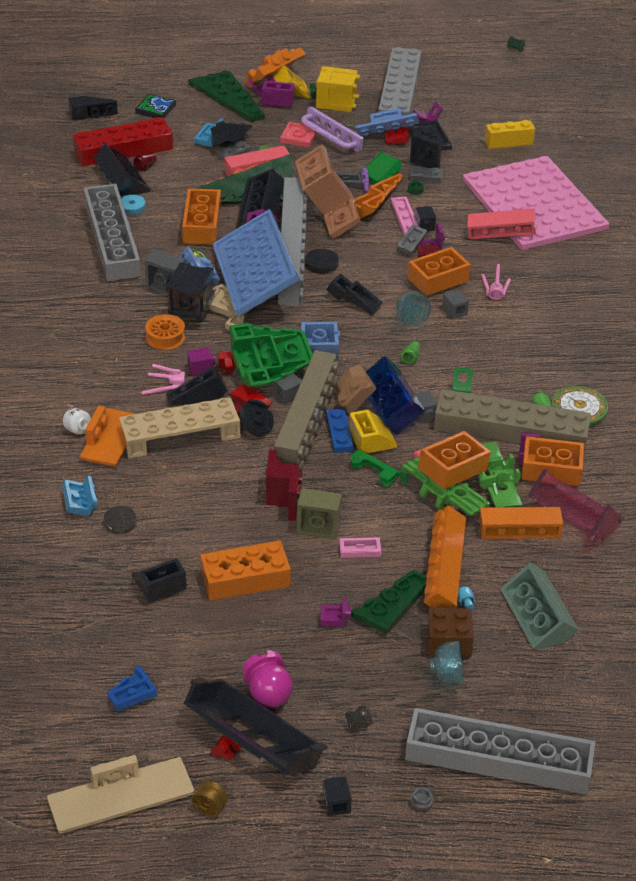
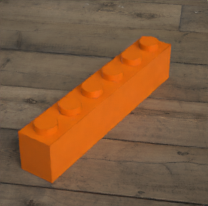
(445, 559)

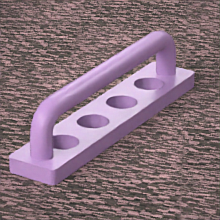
(311, 121)

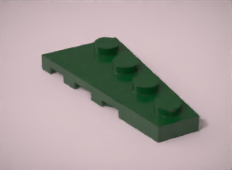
(392, 603)

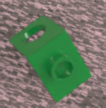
(464, 387)

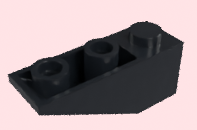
(91, 107)
(228, 133)

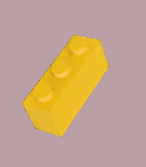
(509, 134)

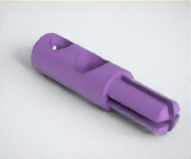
(365, 179)

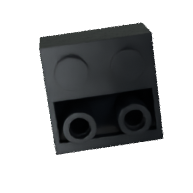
(161, 579)

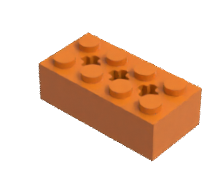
(201, 216)
(245, 570)

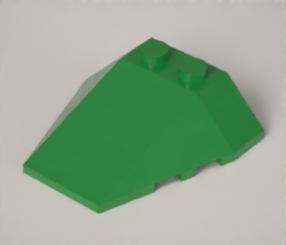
(267, 353)

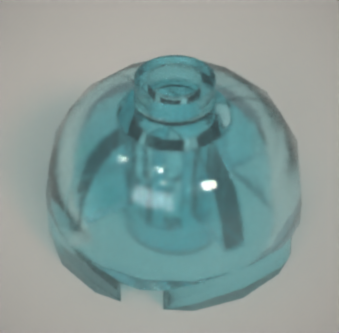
(412, 308)
(448, 663)

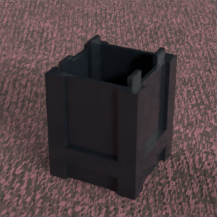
(190, 291)

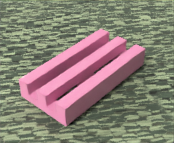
(360, 547)

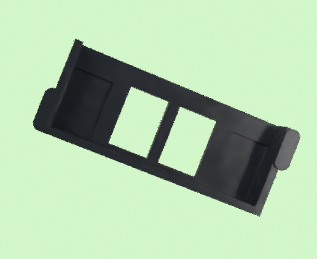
(222, 702)

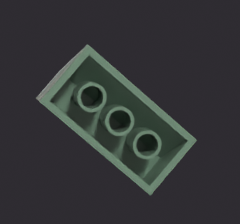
(538, 608)

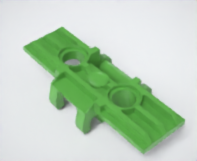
(503, 476)
(458, 494)

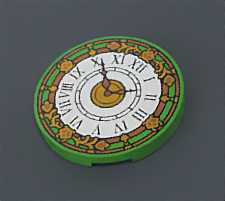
(582, 399)

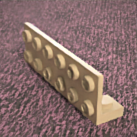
(177, 421)

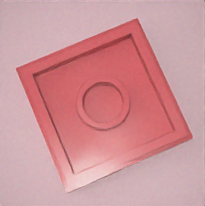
(298, 135)

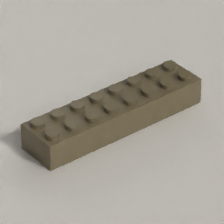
(307, 409)
(507, 419)

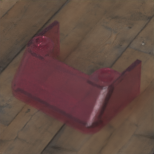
(575, 506)

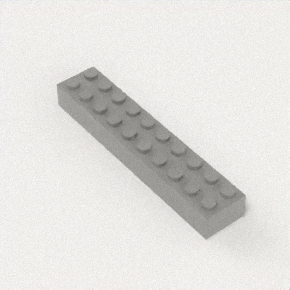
(294, 234)

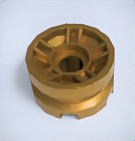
(209, 798)

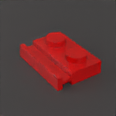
(397, 136)

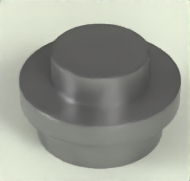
(422, 798)

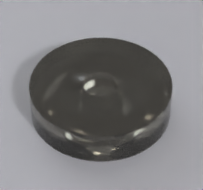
(120, 520)

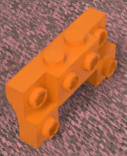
(273, 64)

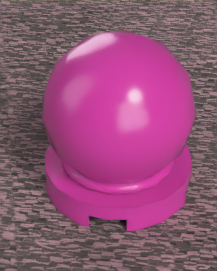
(268, 679)

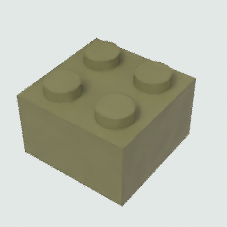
(319, 513)

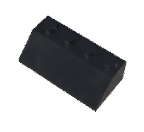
(120, 171)
(261, 192)

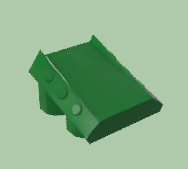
(382, 167)

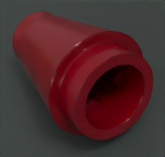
(143, 161)

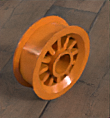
(165, 332)

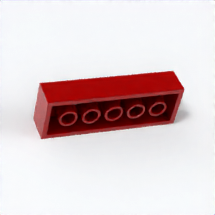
(128, 139)

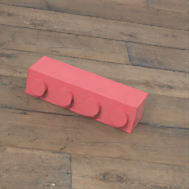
(243, 161)
(501, 224)

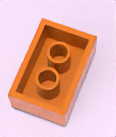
(439, 271)
(558, 457)
(454, 459)

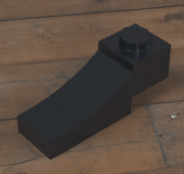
(355, 293)

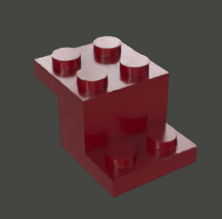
(283, 484)

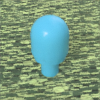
(466, 597)

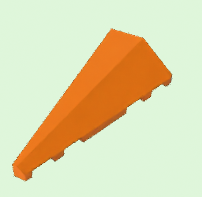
(377, 193)

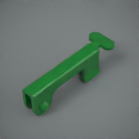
(388, 473)

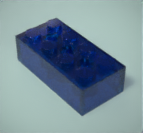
(393, 397)

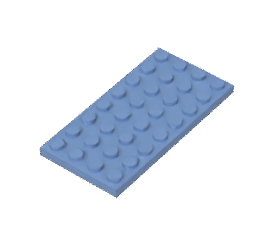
(255, 262)

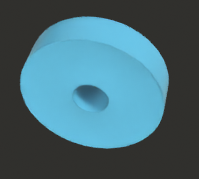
(133, 204)

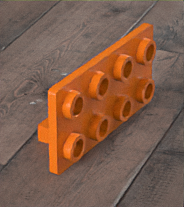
(105, 437)

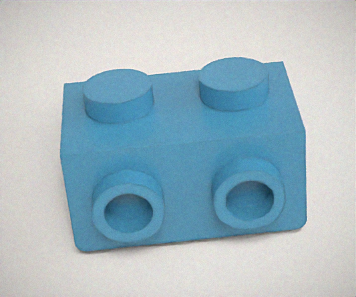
(205, 136)
(80, 496)

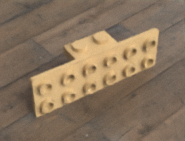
(119, 790)

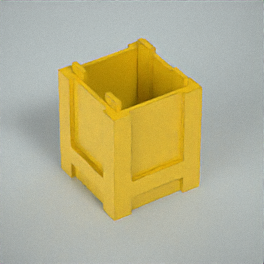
(337, 89)

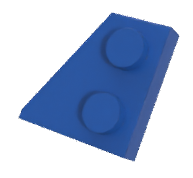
(132, 690)

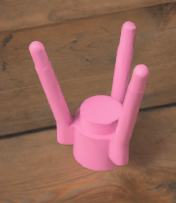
(496, 290)
(175, 378)

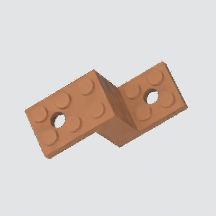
(327, 191)

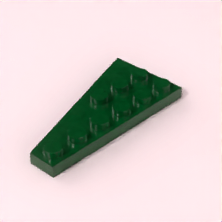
(228, 91)
(233, 186)

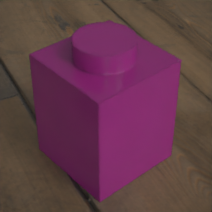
(200, 360)

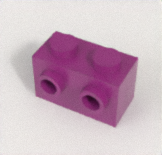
(278, 93)

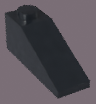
(199, 389)

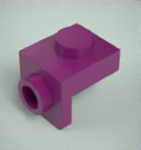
(335, 614)

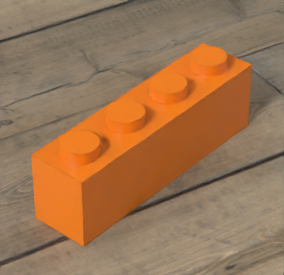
(520, 523)

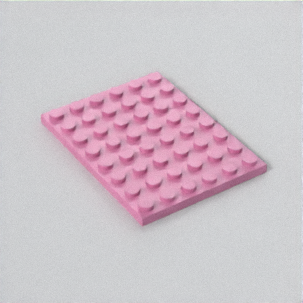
(538, 184)

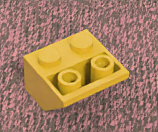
(370, 432)

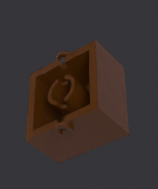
(448, 626)

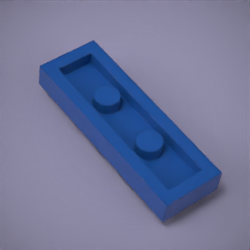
(339, 431)

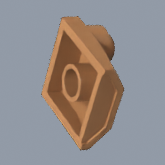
(354, 388)

